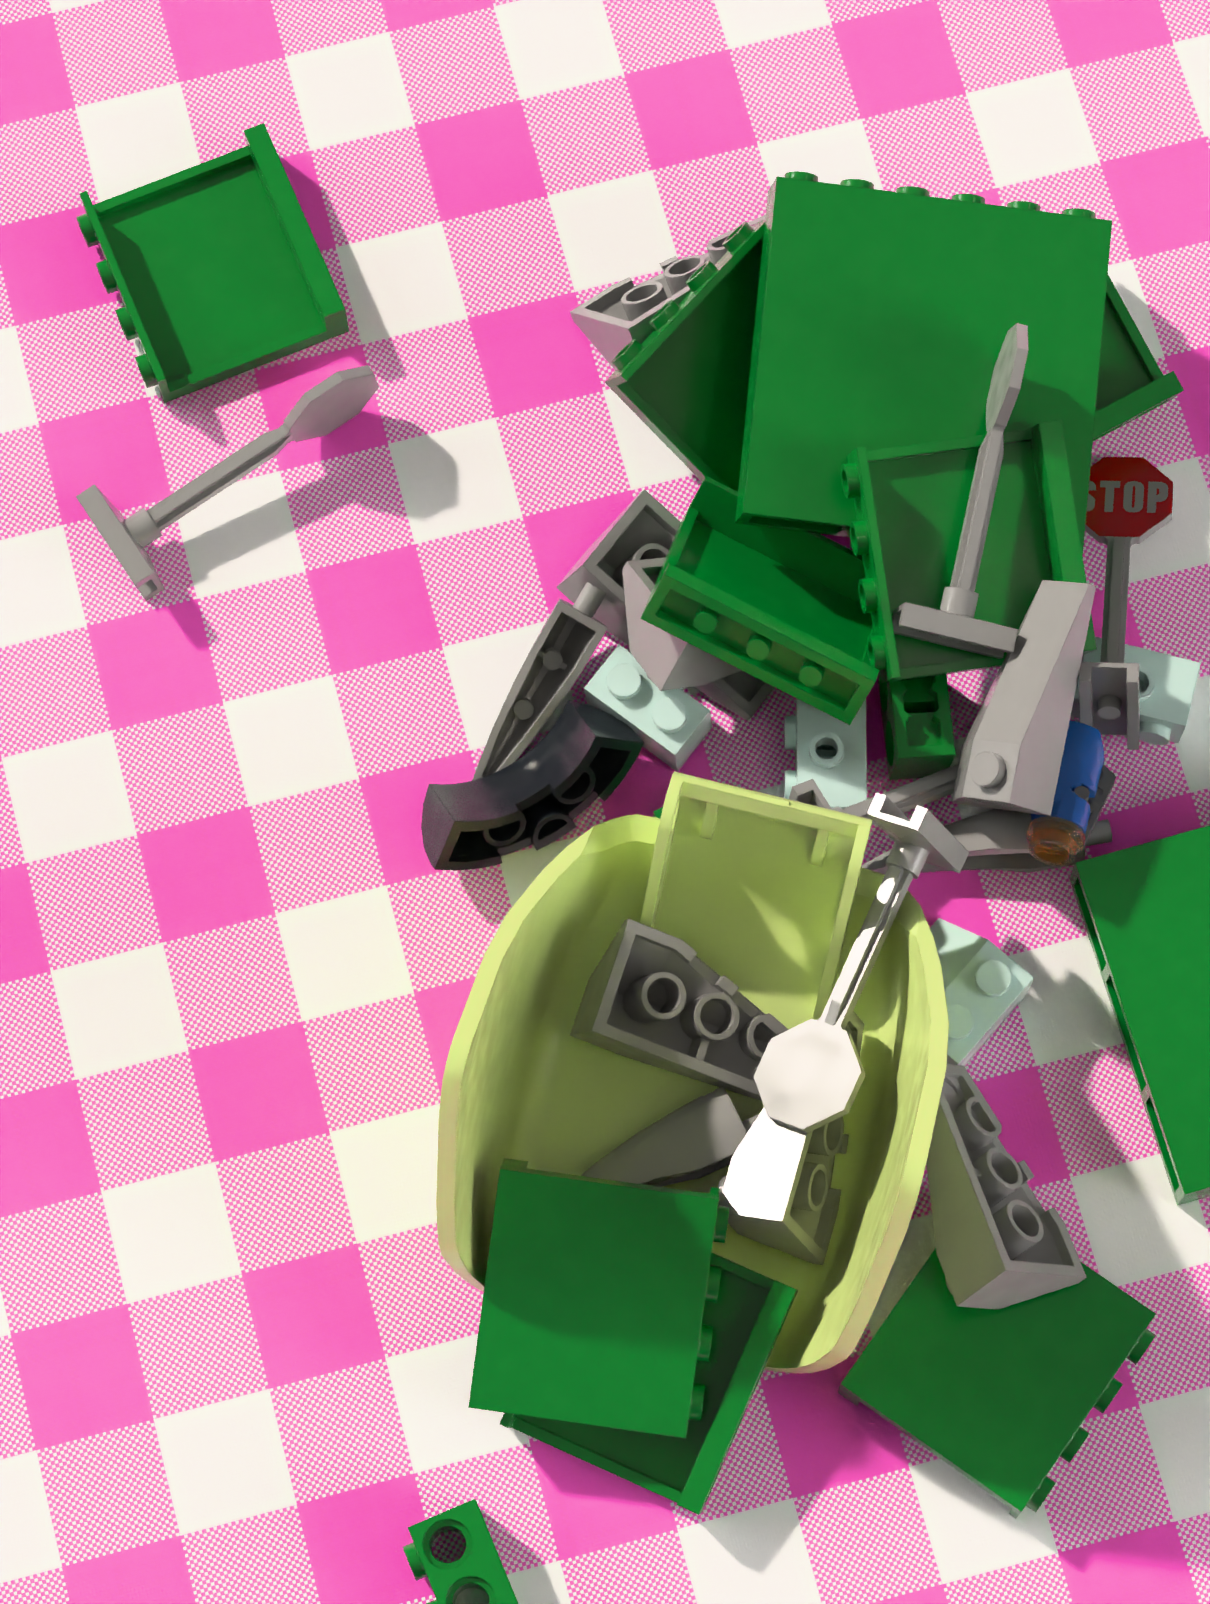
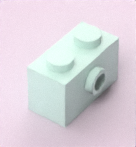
(1165, 692)
(665, 720)
(828, 754)

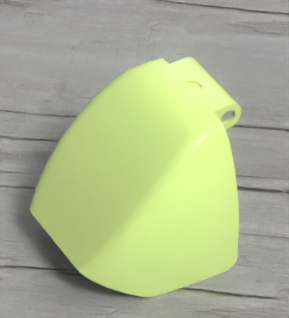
(773, 905)

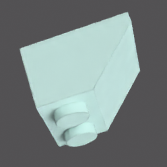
(979, 988)

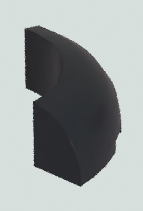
(533, 797)

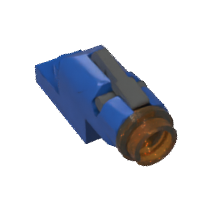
(1078, 799)

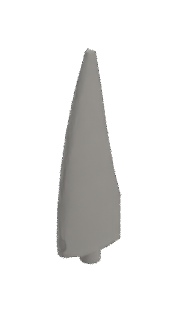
(544, 678)
(998, 842)
(678, 1146)

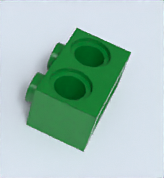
(917, 726)
(478, 1566)

